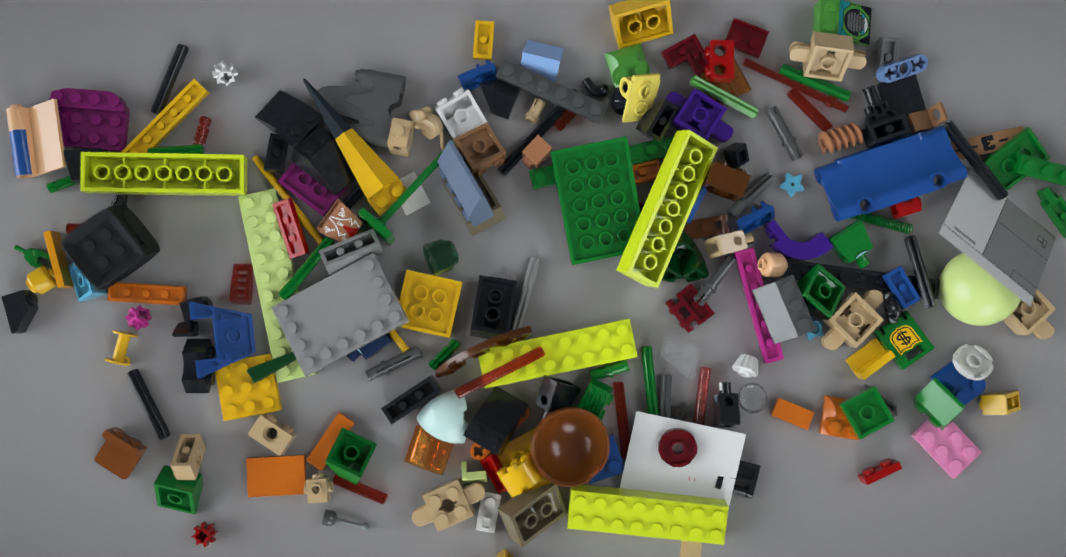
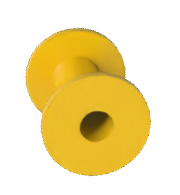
(121, 348)

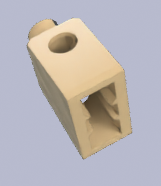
(401, 136)
(727, 243)

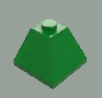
(350, 455)

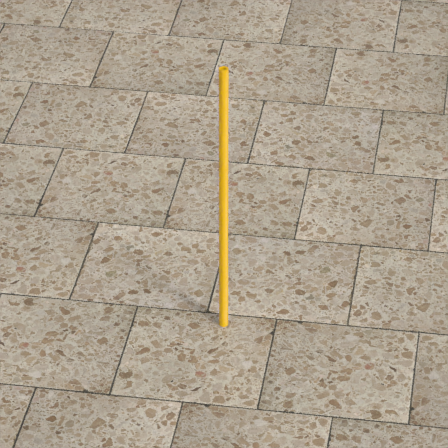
(311, 229)

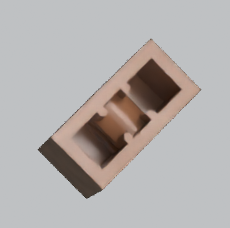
(536, 153)

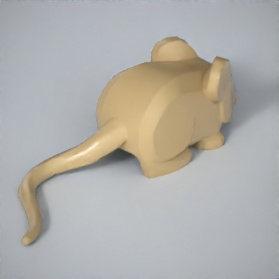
(429, 123)

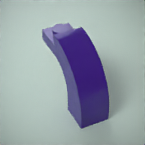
(793, 250)

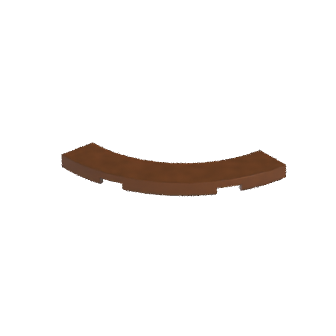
(480, 349)

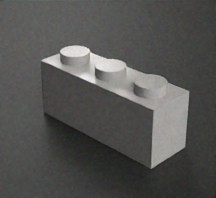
(350, 251)

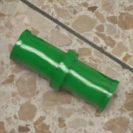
(610, 370)

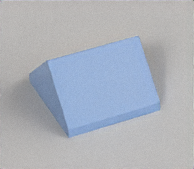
(542, 59)

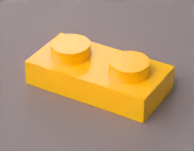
(483, 40)

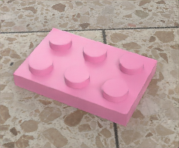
(947, 447)

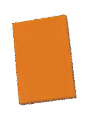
(276, 475)

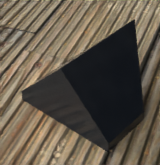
(500, 97)

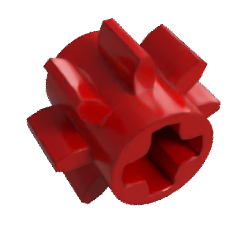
(206, 529)

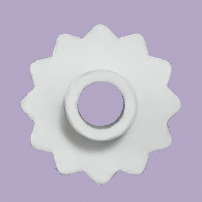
(746, 366)

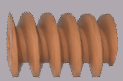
(840, 136)

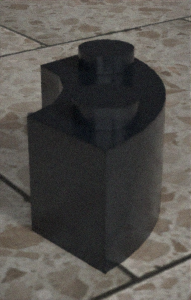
(197, 350)

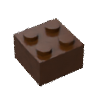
(726, 181)

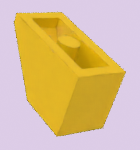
(1000, 403)

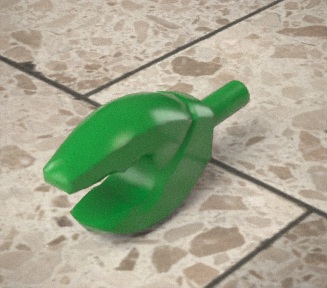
(34, 255)

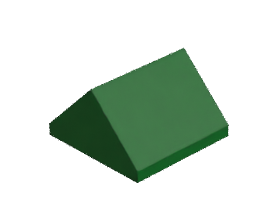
(821, 289)

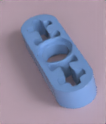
(895, 65)

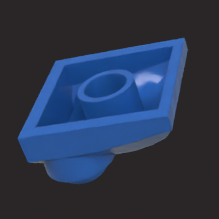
(960, 386)

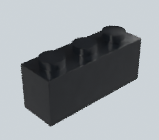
(411, 399)

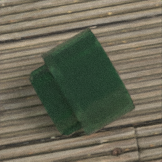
(440, 256)

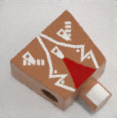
(340, 222)

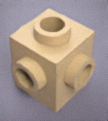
(318, 488)

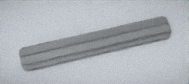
(525, 293)

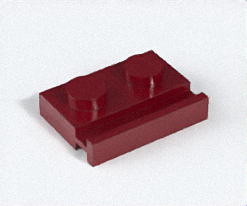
(747, 37)

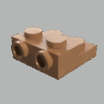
(480, 149)

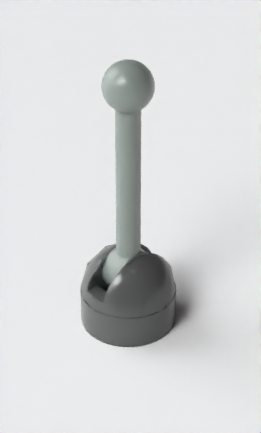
(331, 518)

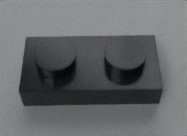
(276, 154)

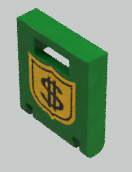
(902, 338)

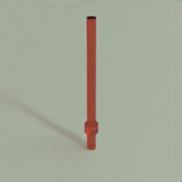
(828, 101)

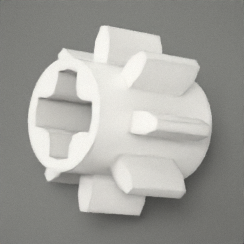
(224, 73)

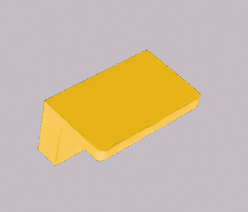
(869, 359)

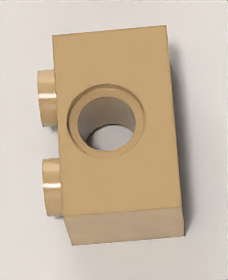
(261, 433)
(188, 457)

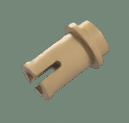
(535, 111)

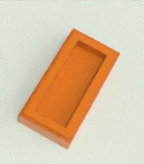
(792, 413)

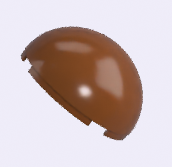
(570, 446)

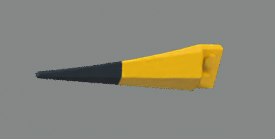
(374, 177)

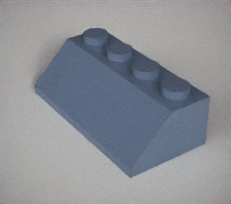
(464, 185)

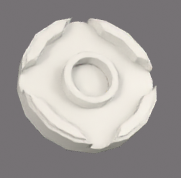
(973, 362)

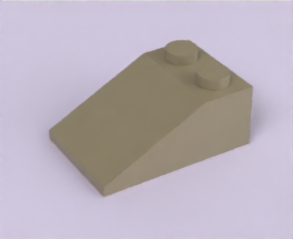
(492, 201)
(532, 513)

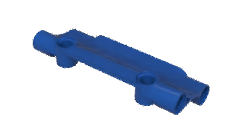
(890, 173)

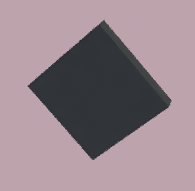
(902, 95)

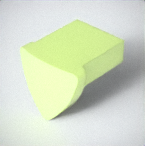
(471, 477)

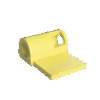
(640, 95)

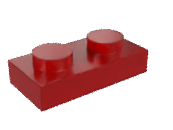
(873, 474)

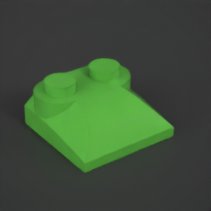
(626, 63)

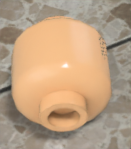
(772, 264)

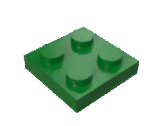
(866, 412)

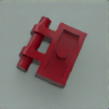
(697, 312)

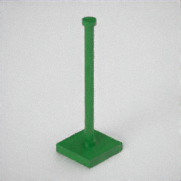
(378, 224)

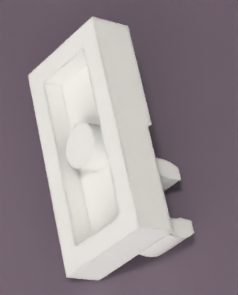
(488, 512)

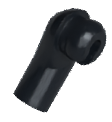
(595, 90)

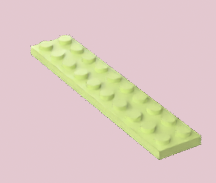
(271, 269)

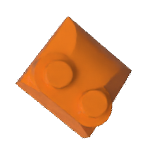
(834, 421)

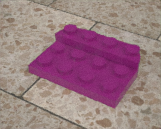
(92, 119)

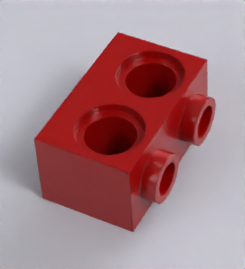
(725, 62)

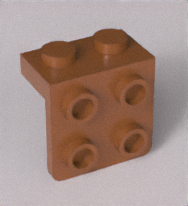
(119, 452)

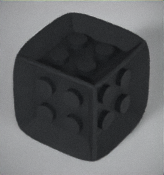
(110, 246)

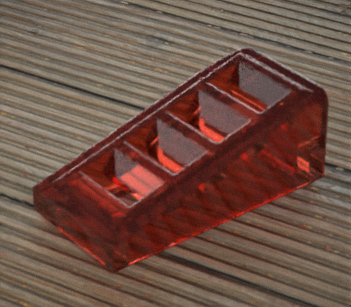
(234, 291)

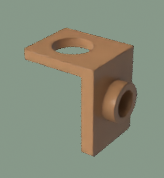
(925, 119)

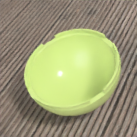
(974, 294)

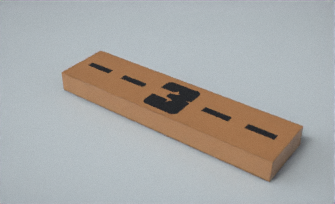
(989, 142)

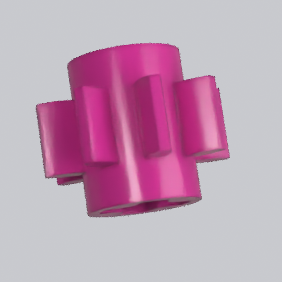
(138, 317)

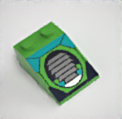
(843, 19)

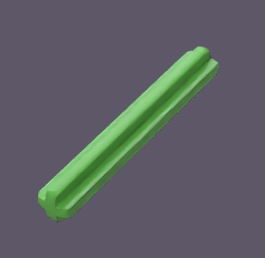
(724, 96)

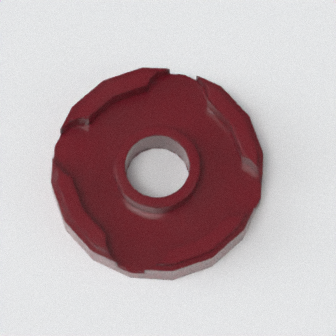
(674, 436)

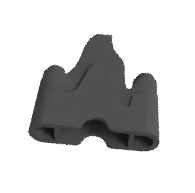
(368, 103)

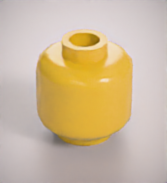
(41, 280)

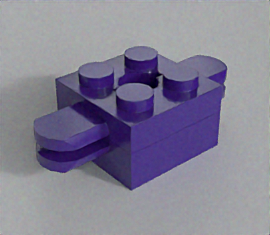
(700, 116)

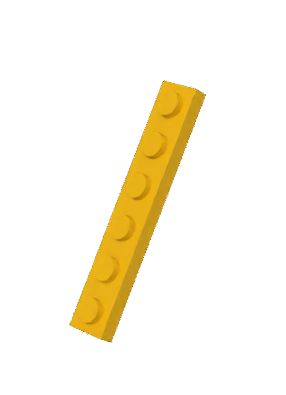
(168, 118)

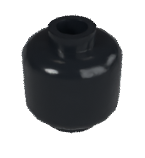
(618, 101)

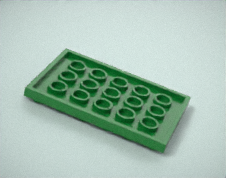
(596, 198)

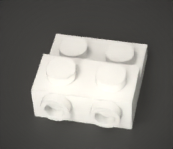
(460, 113)

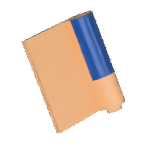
(35, 139)

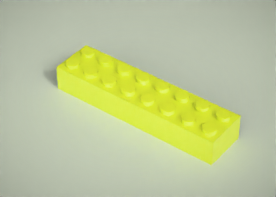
(164, 174)
(667, 208)
(564, 351)
(647, 514)

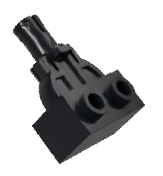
(881, 121)

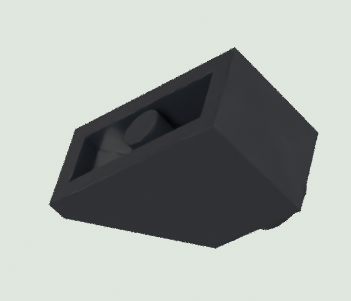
(657, 120)
(20, 310)

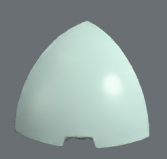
(445, 417)

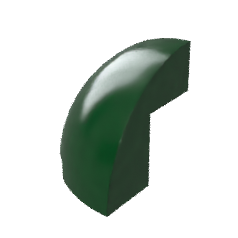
(686, 262)

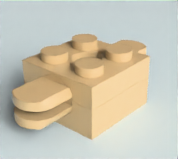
(825, 65)
(1032, 318)
(853, 320)
(448, 504)

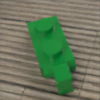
(1054, 207)

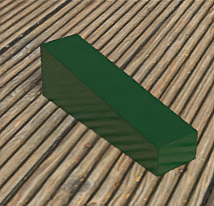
(265, 369)

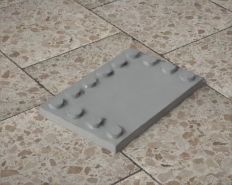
(340, 314)

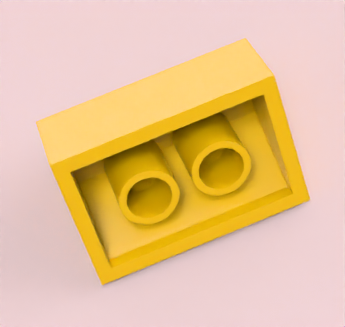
(640, 21)

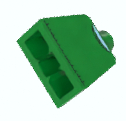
(852, 244)

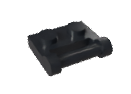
(746, 472)

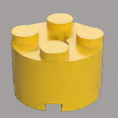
(519, 475)

